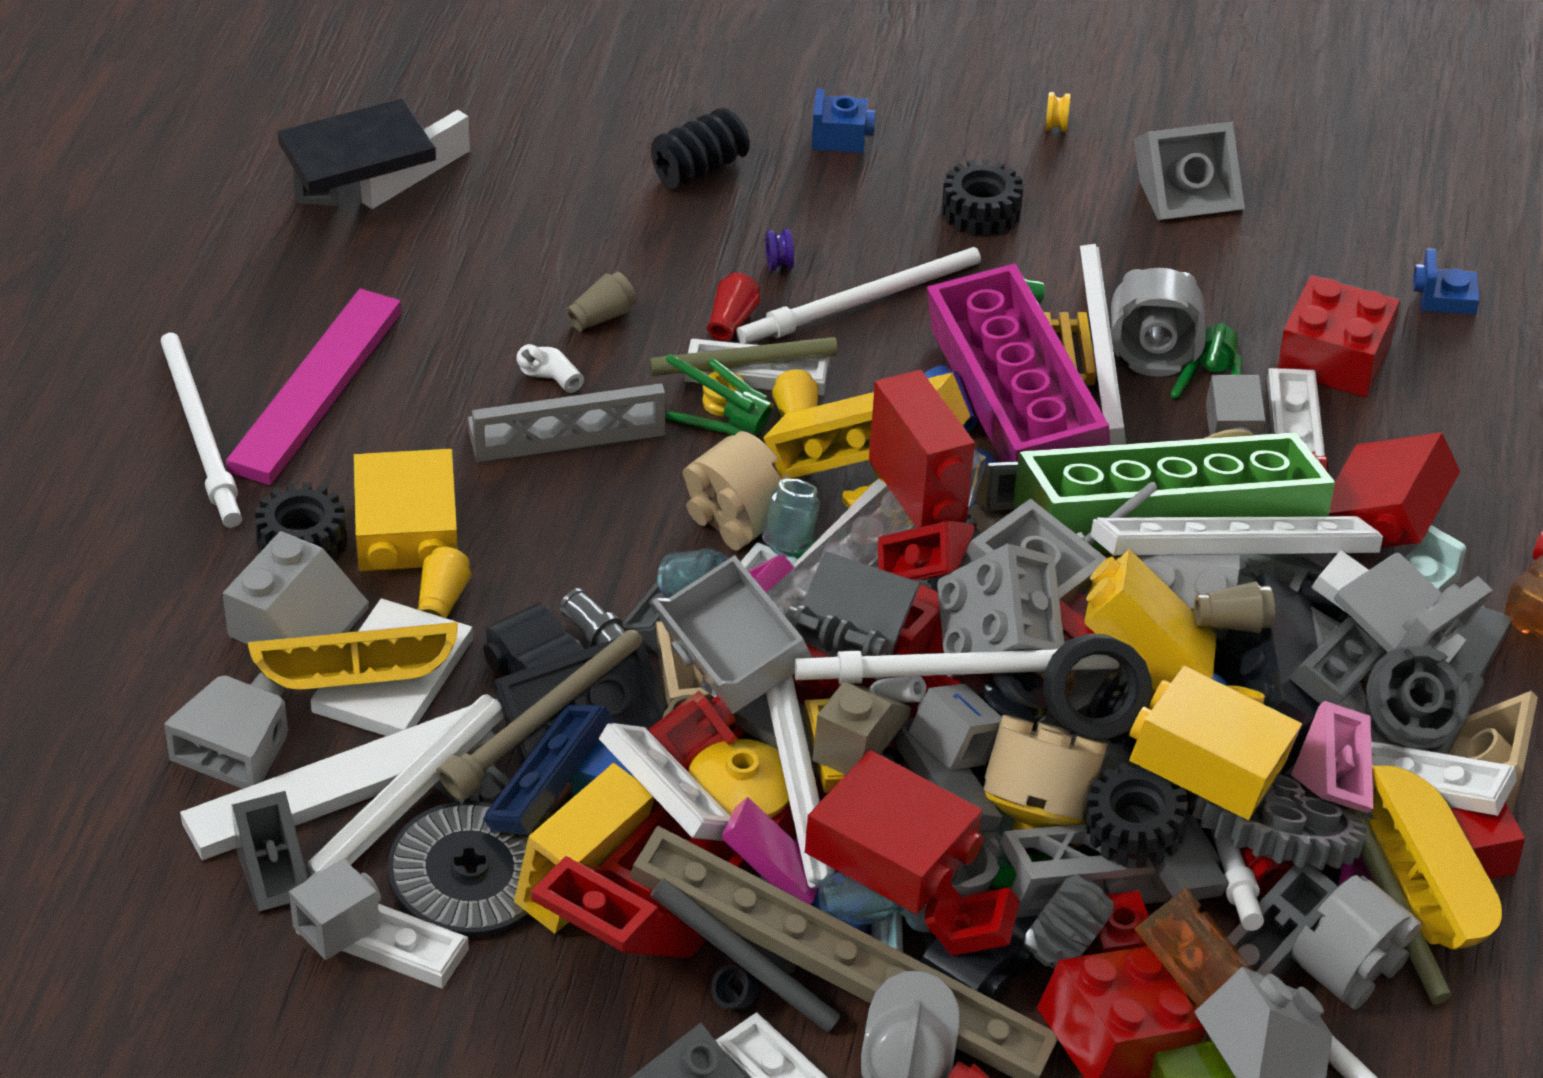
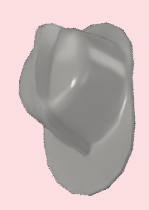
(911, 1028)

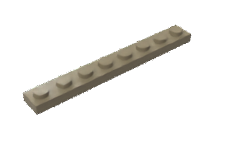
(835, 948)

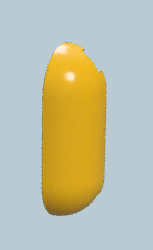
(354, 656)
(1432, 860)

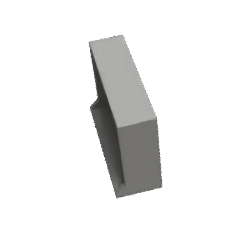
(732, 634)

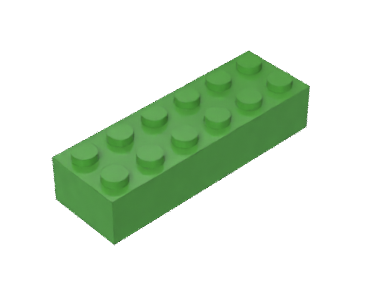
(1193, 479)

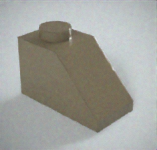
(854, 724)

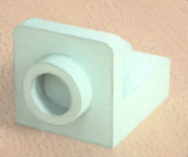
(1439, 558)

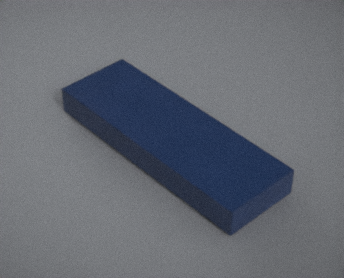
(548, 769)

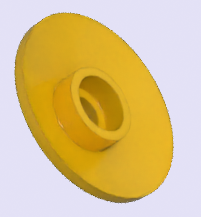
(740, 772)
(1030, 815)

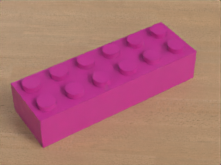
(1013, 365)

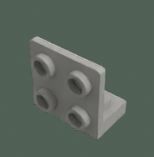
(1001, 603)
(1406, 609)

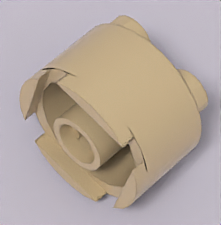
(733, 487)
(1043, 767)

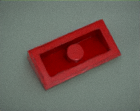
(925, 550)

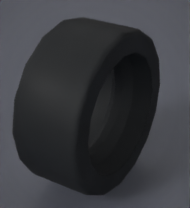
(1056, 679)

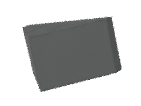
(268, 849)

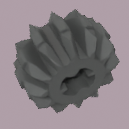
(1068, 921)

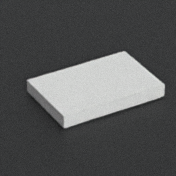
(394, 704)

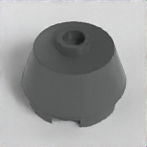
(1416, 698)

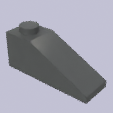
(1285, 913)

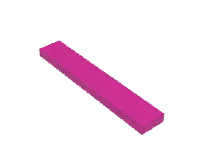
(313, 387)

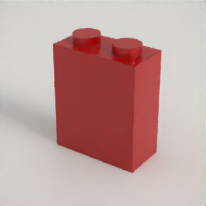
(921, 449)
(1396, 486)
(894, 832)

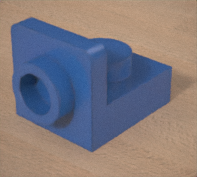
(1445, 289)

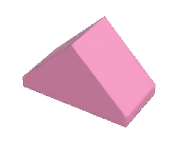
(1338, 757)

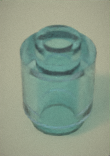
(791, 517)
(685, 567)
(854, 902)

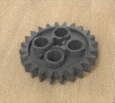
(1289, 826)

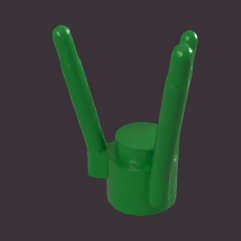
(1217, 356)
(745, 407)

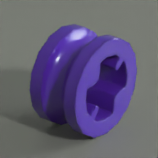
(779, 249)

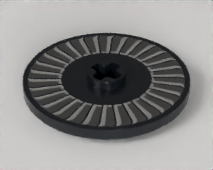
(430, 875)

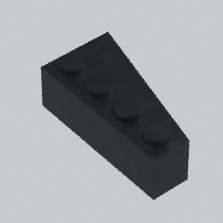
(1271, 657)

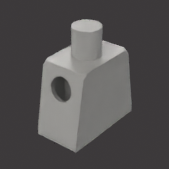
(230, 730)

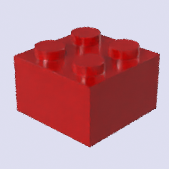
(1339, 334)
(1118, 1012)

